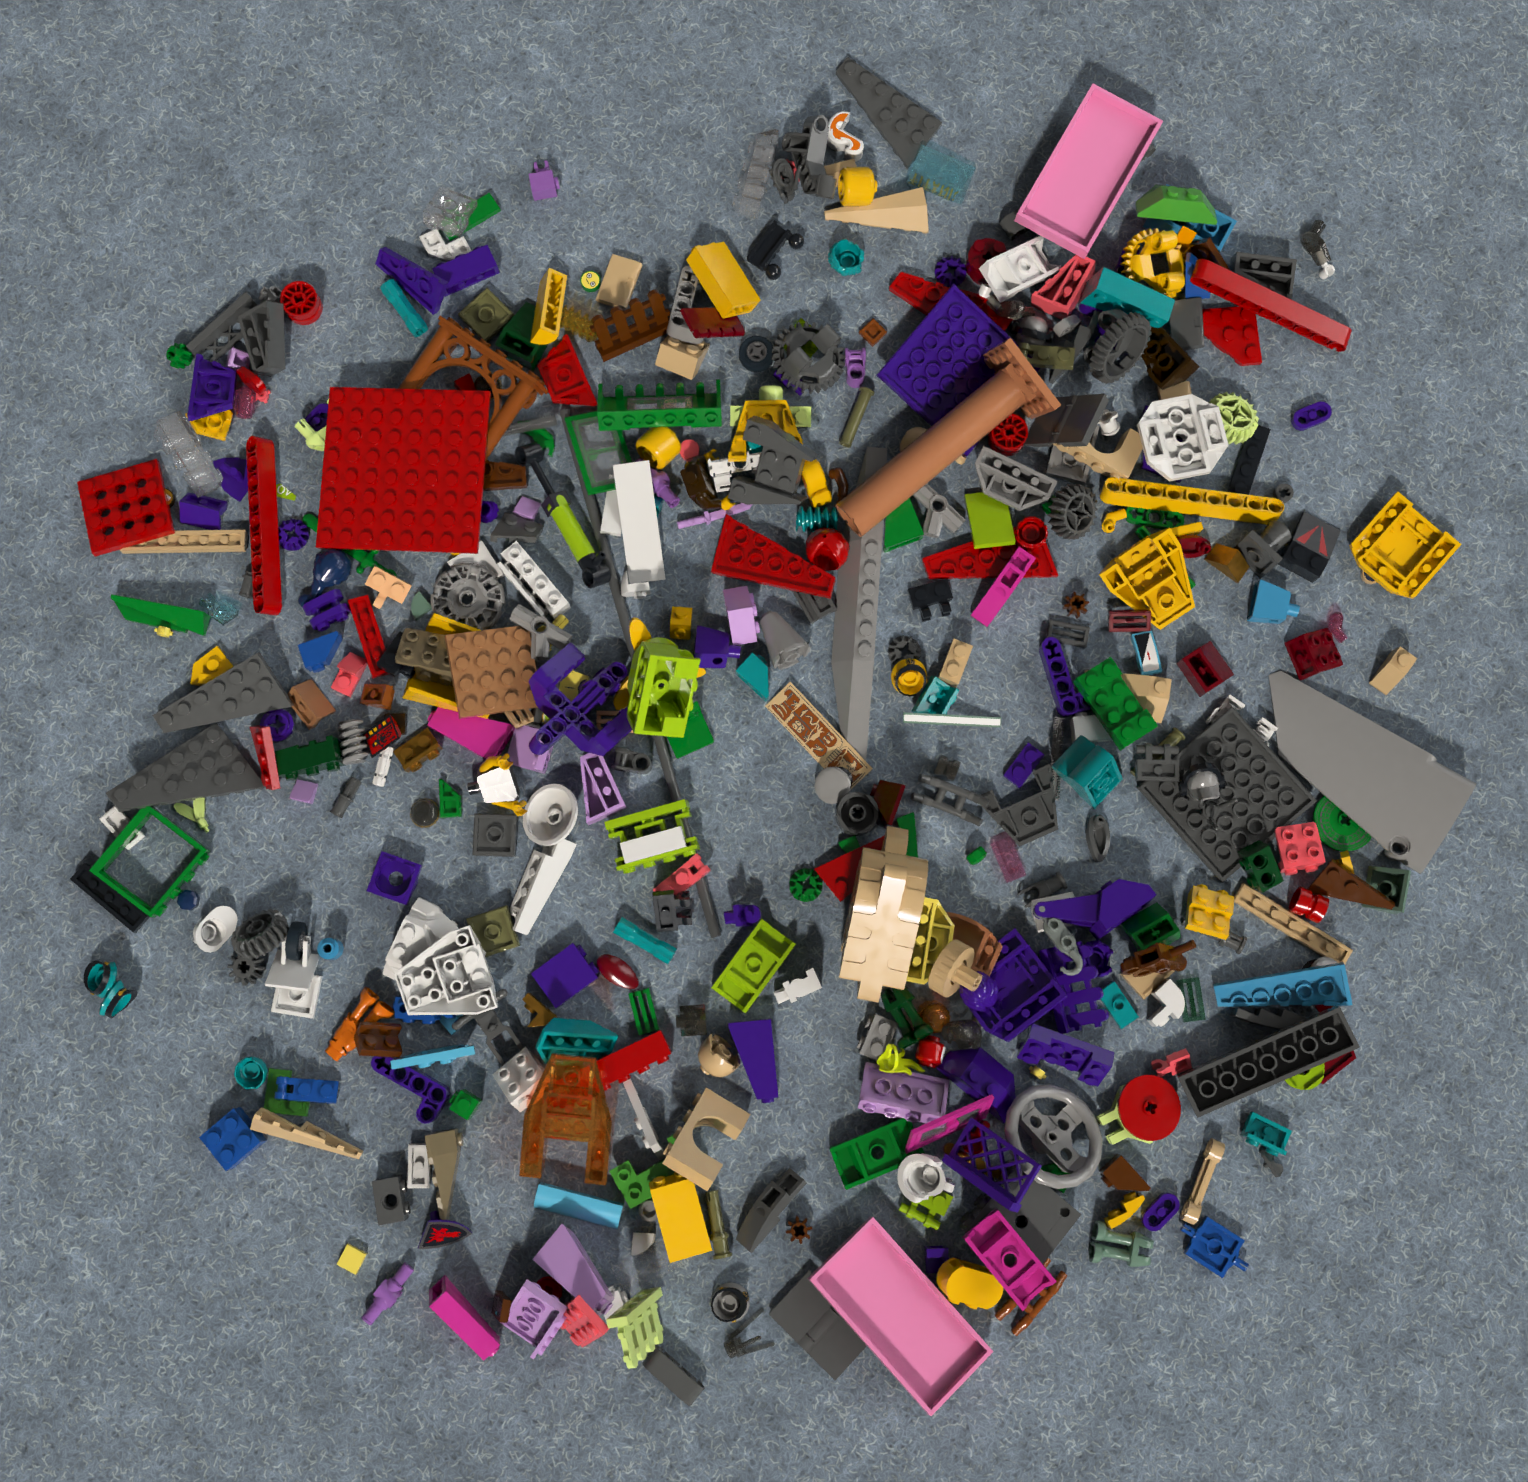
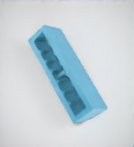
(578, 1205)

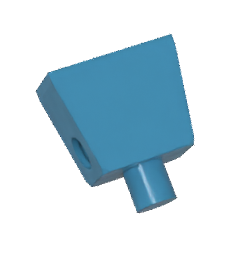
(1270, 604)

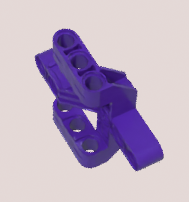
(545, 692)

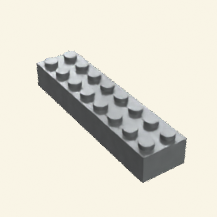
(1268, 1061)

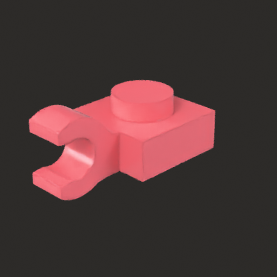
(1175, 1063)

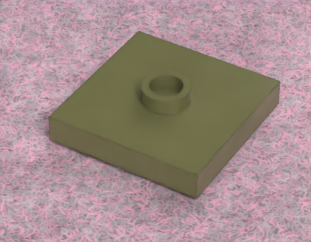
(486, 315)
(494, 930)

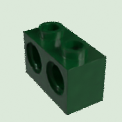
(1264, 864)

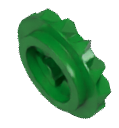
(796, 888)

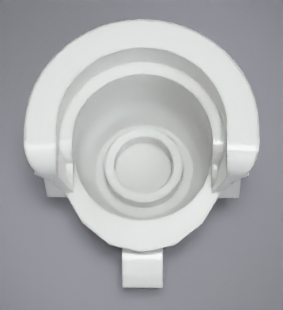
(922, 1177)

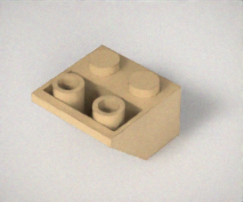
(681, 356)

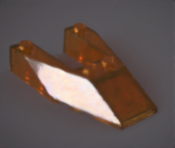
(568, 1107)

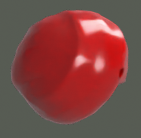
(827, 549)

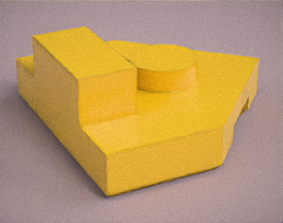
(213, 426)
(210, 667)

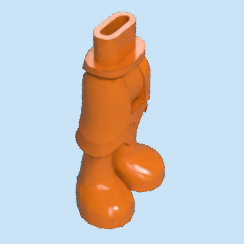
(343, 1039)

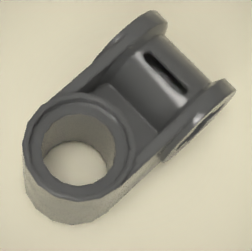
(627, 761)

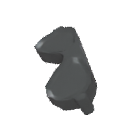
(1275, 1168)

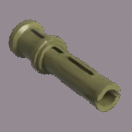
(719, 1235)

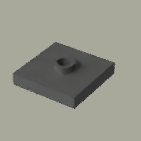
(494, 835)

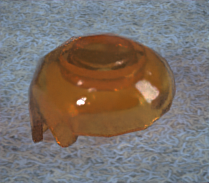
(934, 1014)

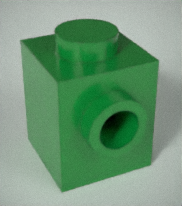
(465, 1103)

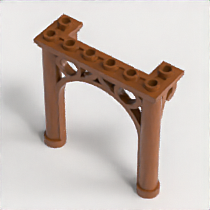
(445, 341)

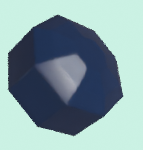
(188, 900)

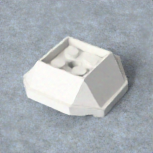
(1198, 426)

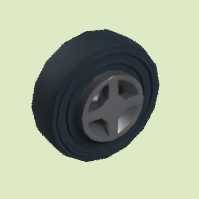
(759, 347)

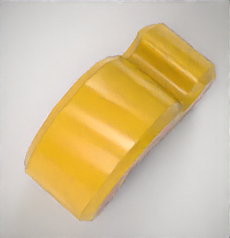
(815, 484)

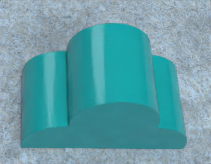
(1088, 770)

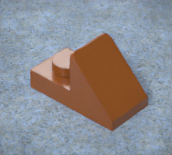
(377, 695)

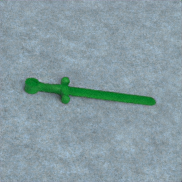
(366, 559)

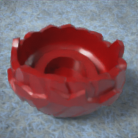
(1031, 532)

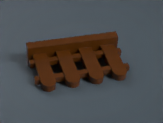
(632, 336)

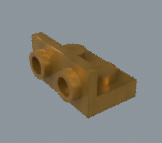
(418, 750)

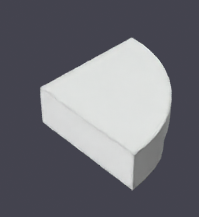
(641, 1242)

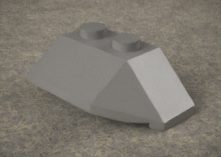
(1012, 481)

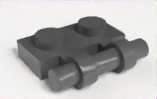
(1157, 770)

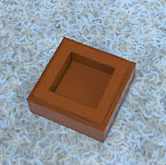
(872, 332)

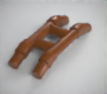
(1031, 1311)

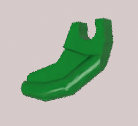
(544, 438)

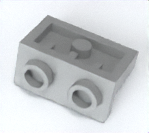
(878, 1036)

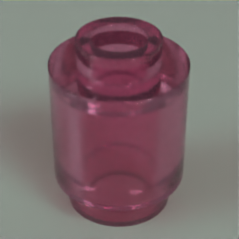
(244, 403)

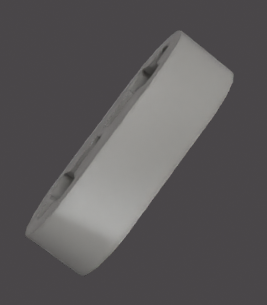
(1067, 325)

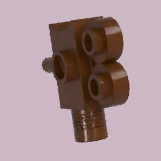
(1157, 959)

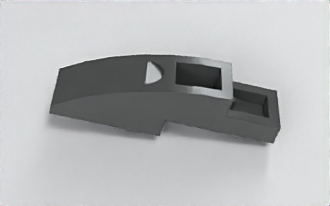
(767, 1208)

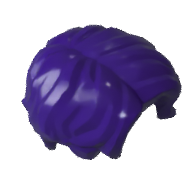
(1100, 957)
(983, 996)

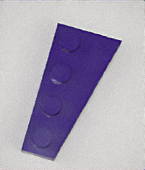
(417, 281)

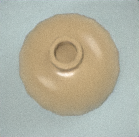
(716, 1057)

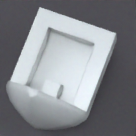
(638, 590)

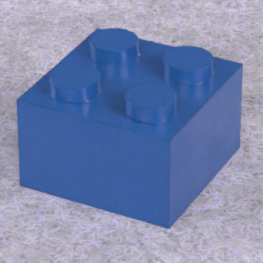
(232, 1139)

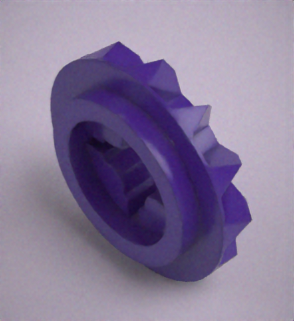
(947, 278)
(293, 543)
(284, 717)

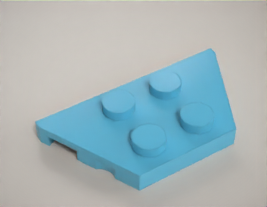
(428, 1057)

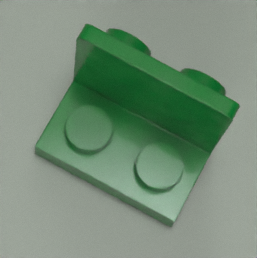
(696, 734)

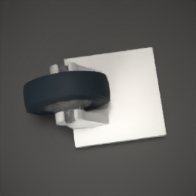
(294, 964)

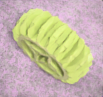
(1237, 417)

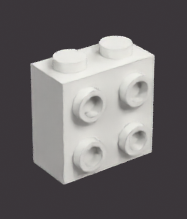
(519, 1078)

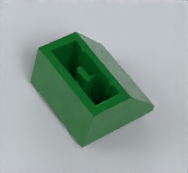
(1150, 927)

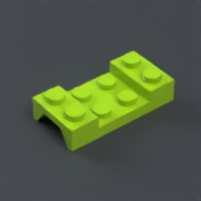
(753, 966)

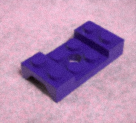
(1073, 1054)

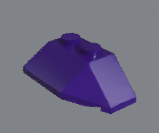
(979, 1077)

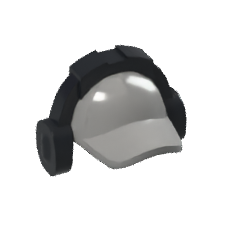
(1032, 331)
(1202, 781)

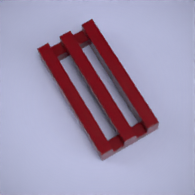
(1111, 620)

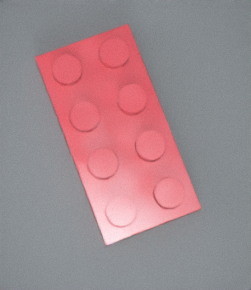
(583, 1322)

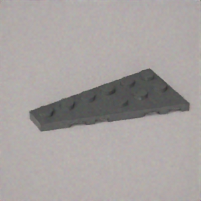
(893, 115)
(236, 693)

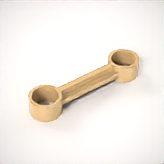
(1192, 1207)

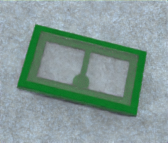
(596, 451)

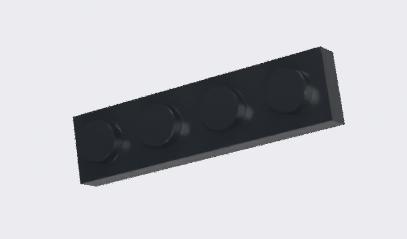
(1248, 461)
(109, 899)

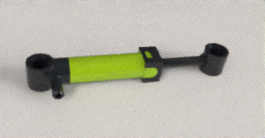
(557, 505)

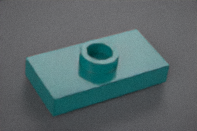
(1118, 1005)

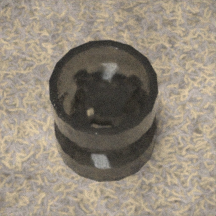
(947, 767)

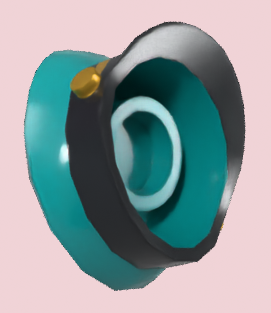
(100, 977)
(116, 1000)

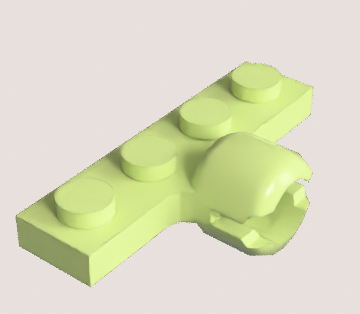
(801, 414)

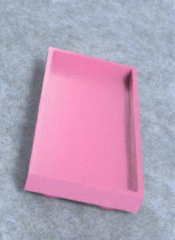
(1088, 171)
(900, 1315)

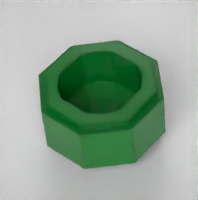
(976, 856)

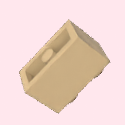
(955, 662)

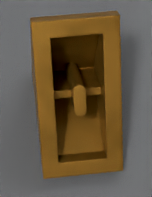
(1228, 561)

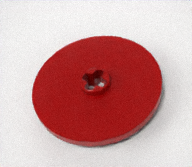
(1163, 1115)

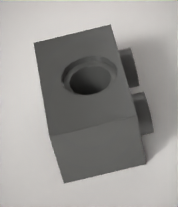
(385, 1211)

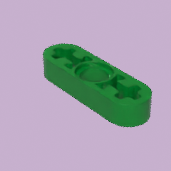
(1146, 522)

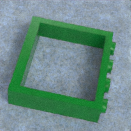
(124, 838)

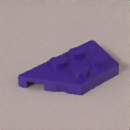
(211, 389)

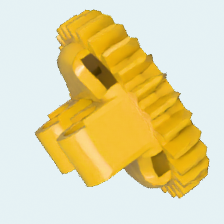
(1140, 266)

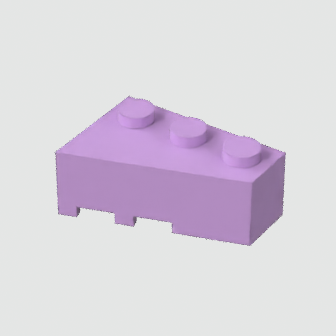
(599, 788)

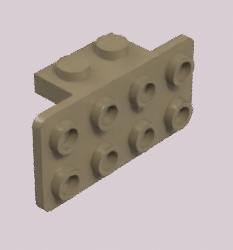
(427, 654)

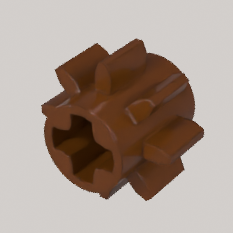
(1079, 600)
(800, 1236)

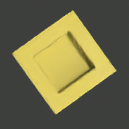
(352, 1259)

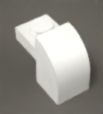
(1171, 1003)

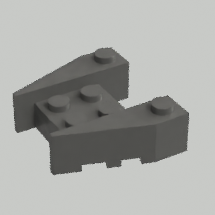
(778, 466)

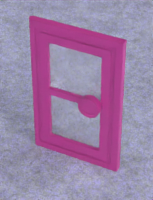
(948, 1124)

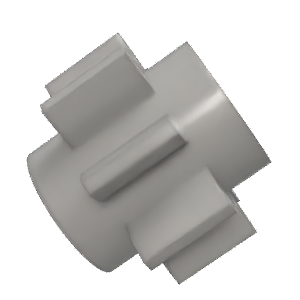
(271, 294)

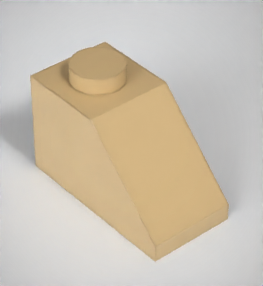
(1393, 670)

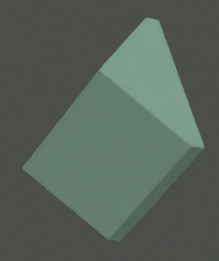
(1392, 884)

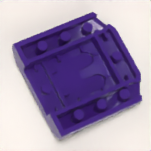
(1024, 991)

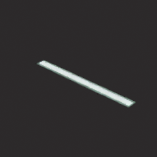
(943, 719)

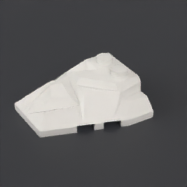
(417, 932)

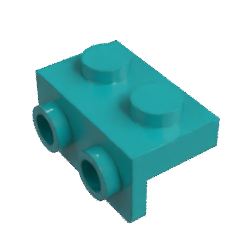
(935, 697)
(1266, 1133)

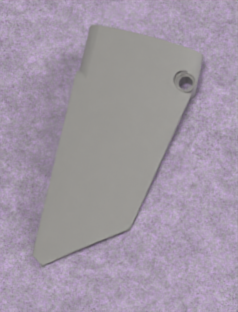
(1368, 771)

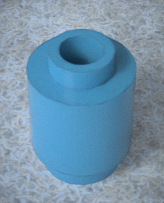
(336, 948)

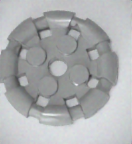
(464, 586)

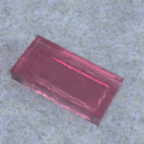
(1008, 859)

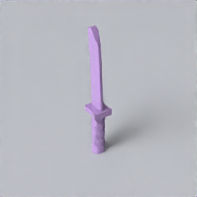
(708, 517)

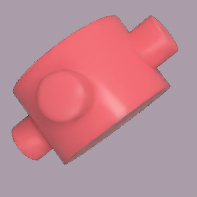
(263, 397)

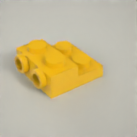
(1209, 911)

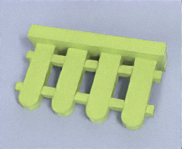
(638, 1325)

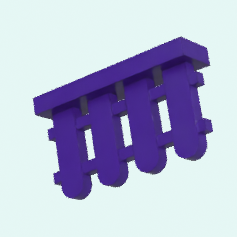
(1066, 1012)

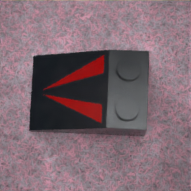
(1309, 547)

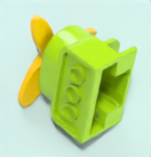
(658, 684)

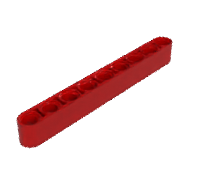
(1270, 305)
(263, 526)

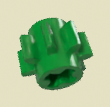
(179, 356)

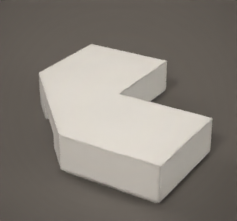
(437, 248)

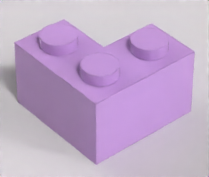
(741, 613)

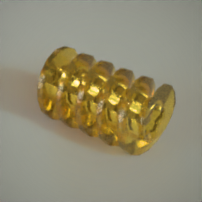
(577, 324)

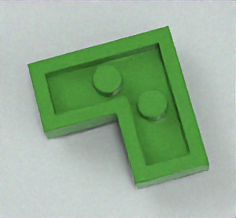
(280, 1106)

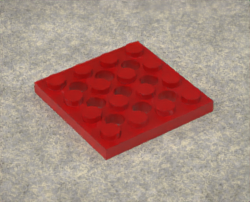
(141, 531)

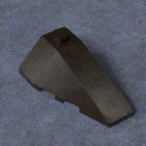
(1167, 360)

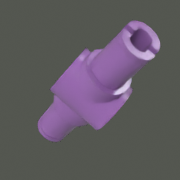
(661, 487)
(387, 1293)

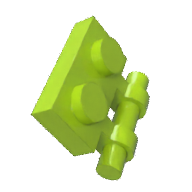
(935, 1204)

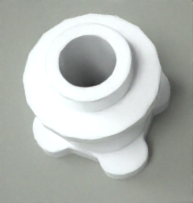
(1108, 423)

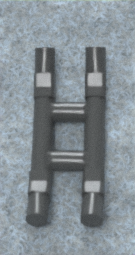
(954, 810)

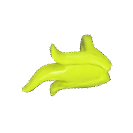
(896, 1063)

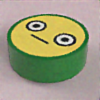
(590, 281)

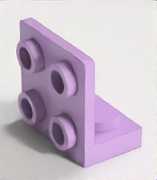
(522, 755)

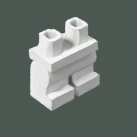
(798, 987)

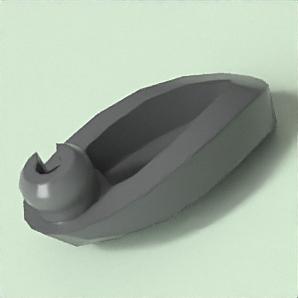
(1098, 837)

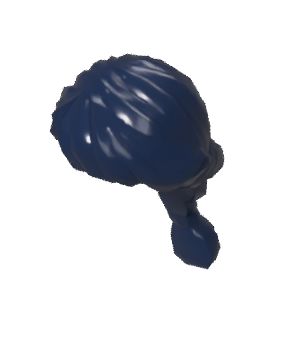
(329, 569)

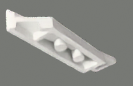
(538, 882)

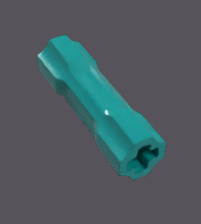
(404, 308)
(644, 940)

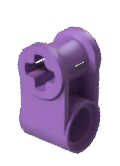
(855, 364)

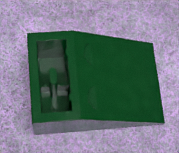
(516, 338)

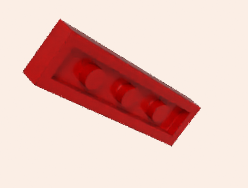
(368, 633)

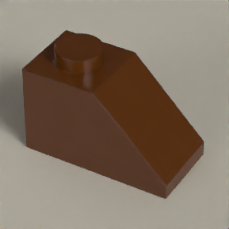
(1122, 1176)

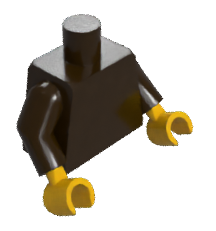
(700, 485)

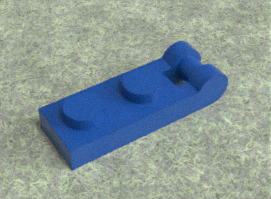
(307, 1090)

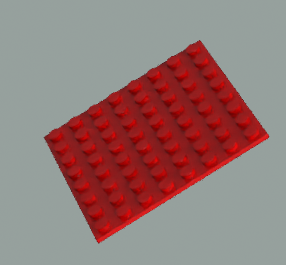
(403, 470)

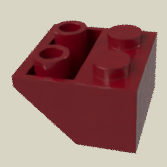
(1205, 668)

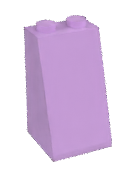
(573, 1269)

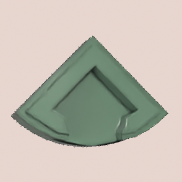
(419, 606)

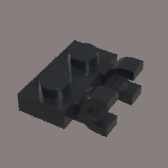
(931, 594)
(388, 663)
(665, 910)

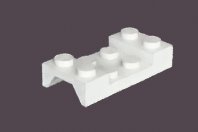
(1018, 269)

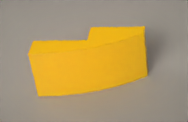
(1129, 1205)

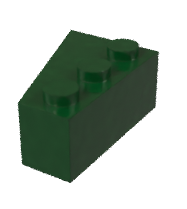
(309, 758)

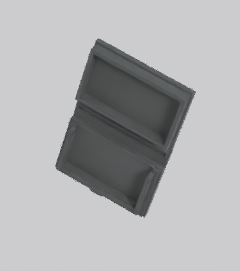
(1070, 423)
(818, 1327)

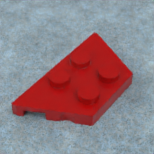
(565, 376)

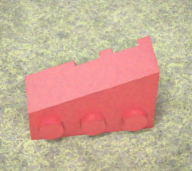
(1065, 289)

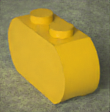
(968, 1284)

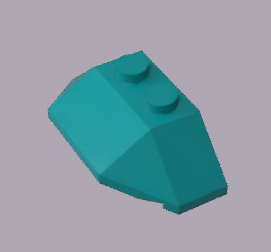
(575, 1038)

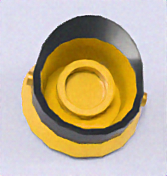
(909, 677)

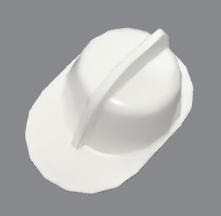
(215, 928)

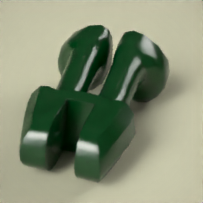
(900, 999)

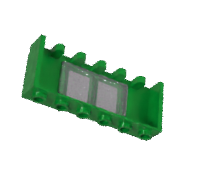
(659, 409)

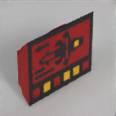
(382, 735)

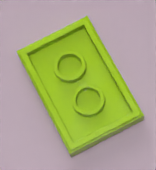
(989, 521)

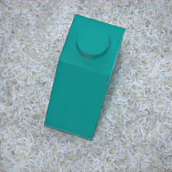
(755, 675)

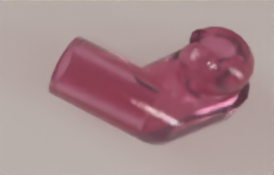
(1335, 627)

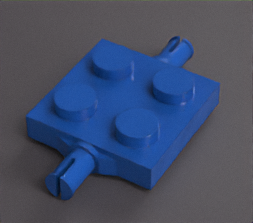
(1214, 1246)

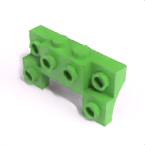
(636, 1186)

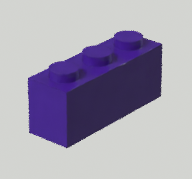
(467, 269)

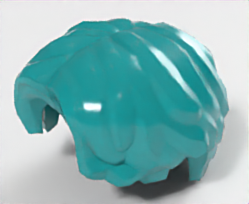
(846, 257)

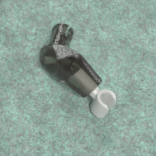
(1316, 247)
(1007, 309)

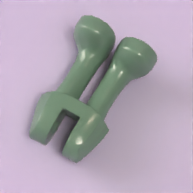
(1130, 1255)

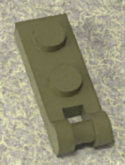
(1049, 356)

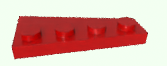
(841, 872)

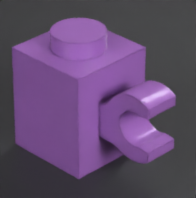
(543, 182)

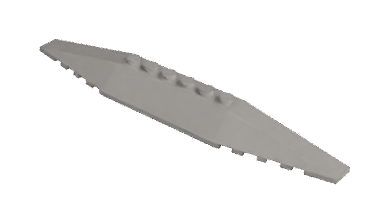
(857, 621)

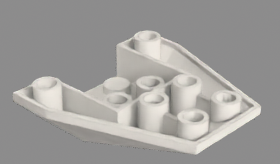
(448, 978)

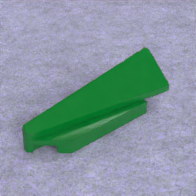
(160, 614)

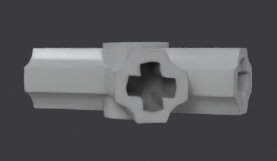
(935, 518)
(540, 640)

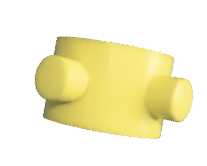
(163, 631)
(1037, 1072)

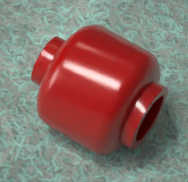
(930, 1051)

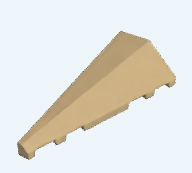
(900, 211)
(308, 1134)

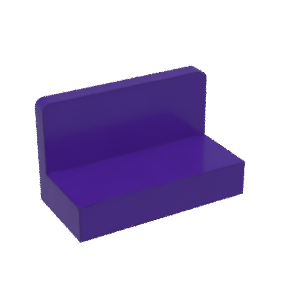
(202, 511)

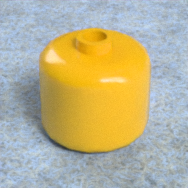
(856, 186)
(658, 446)

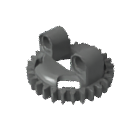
(1132, 335)
(798, 363)

